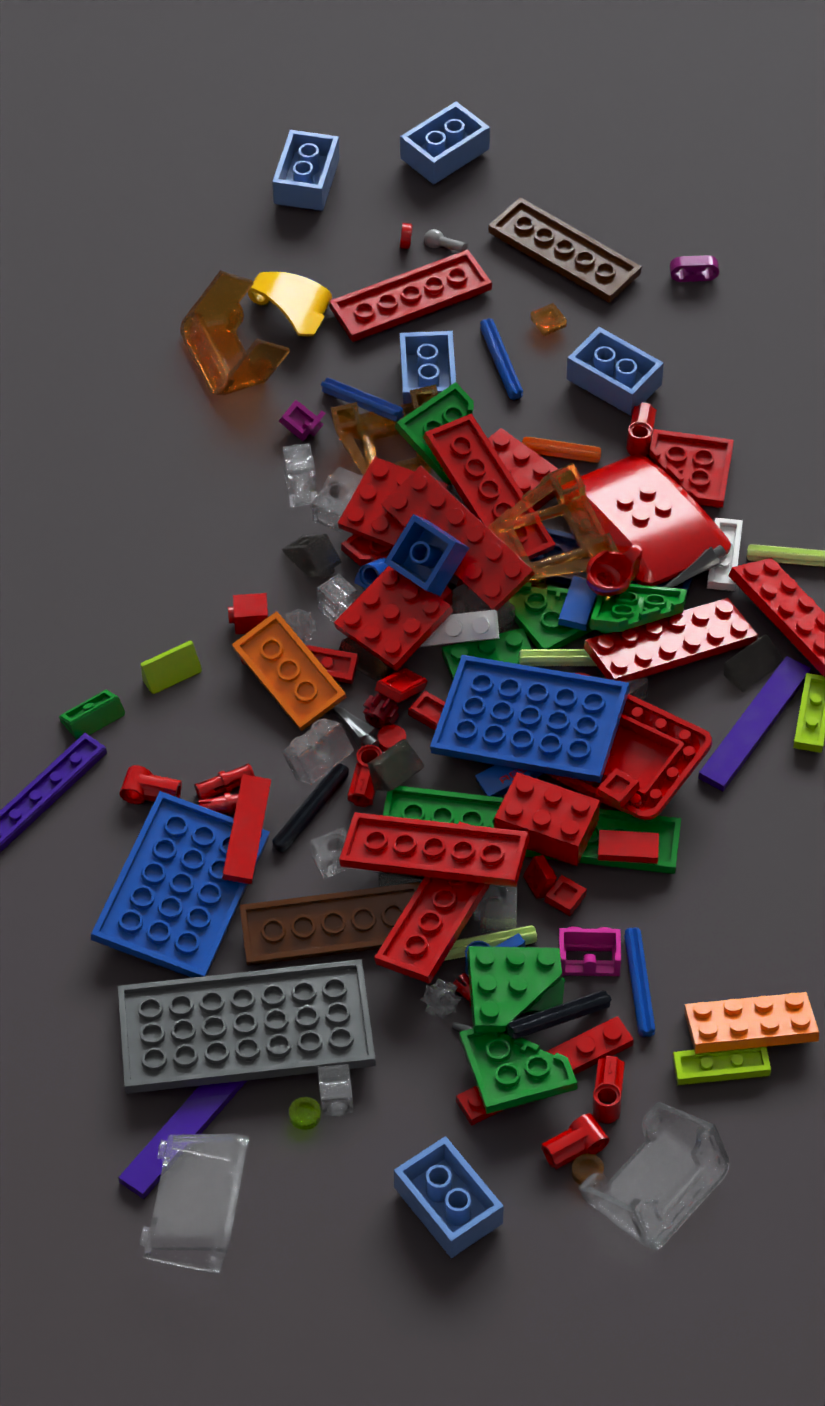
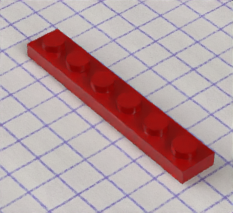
(581, 1051)

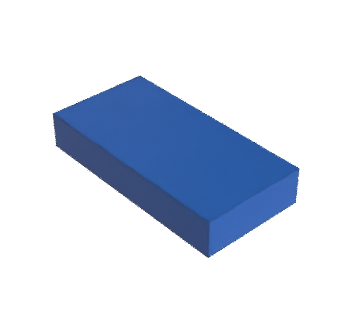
(578, 605)

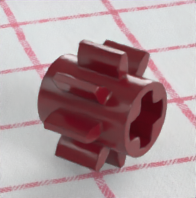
(380, 710)

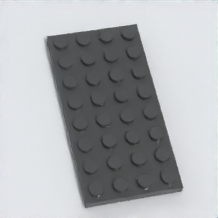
(244, 1026)

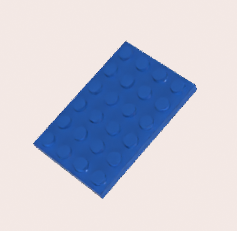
(530, 718)
(172, 891)

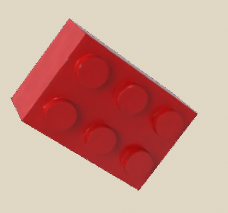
(522, 463)
(553, 816)

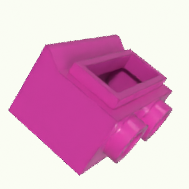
(590, 940)

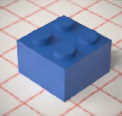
(426, 555)

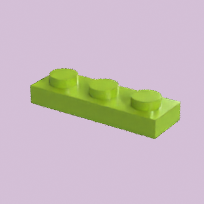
(811, 718)
(720, 1065)

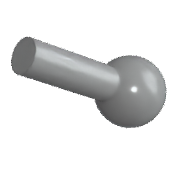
(435, 239)

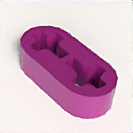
(694, 268)

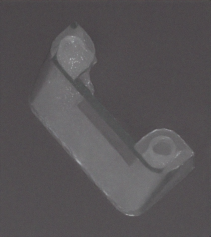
(663, 1178)
(195, 1200)

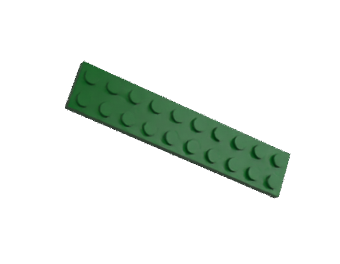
(481, 810)

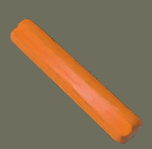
(563, 449)

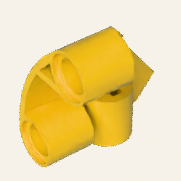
(295, 296)

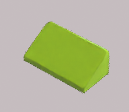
(170, 667)

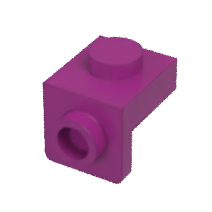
(301, 420)

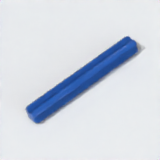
(501, 359)
(363, 399)
(639, 982)

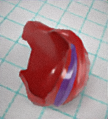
(612, 571)

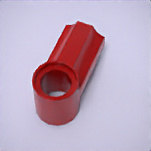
(641, 429)
(143, 785)
(361, 787)
(608, 1089)
(581, 1138)

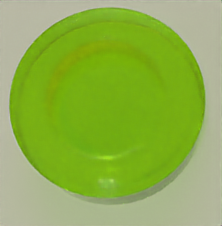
(305, 1113)

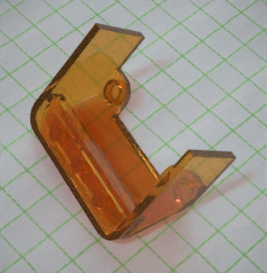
(215, 345)

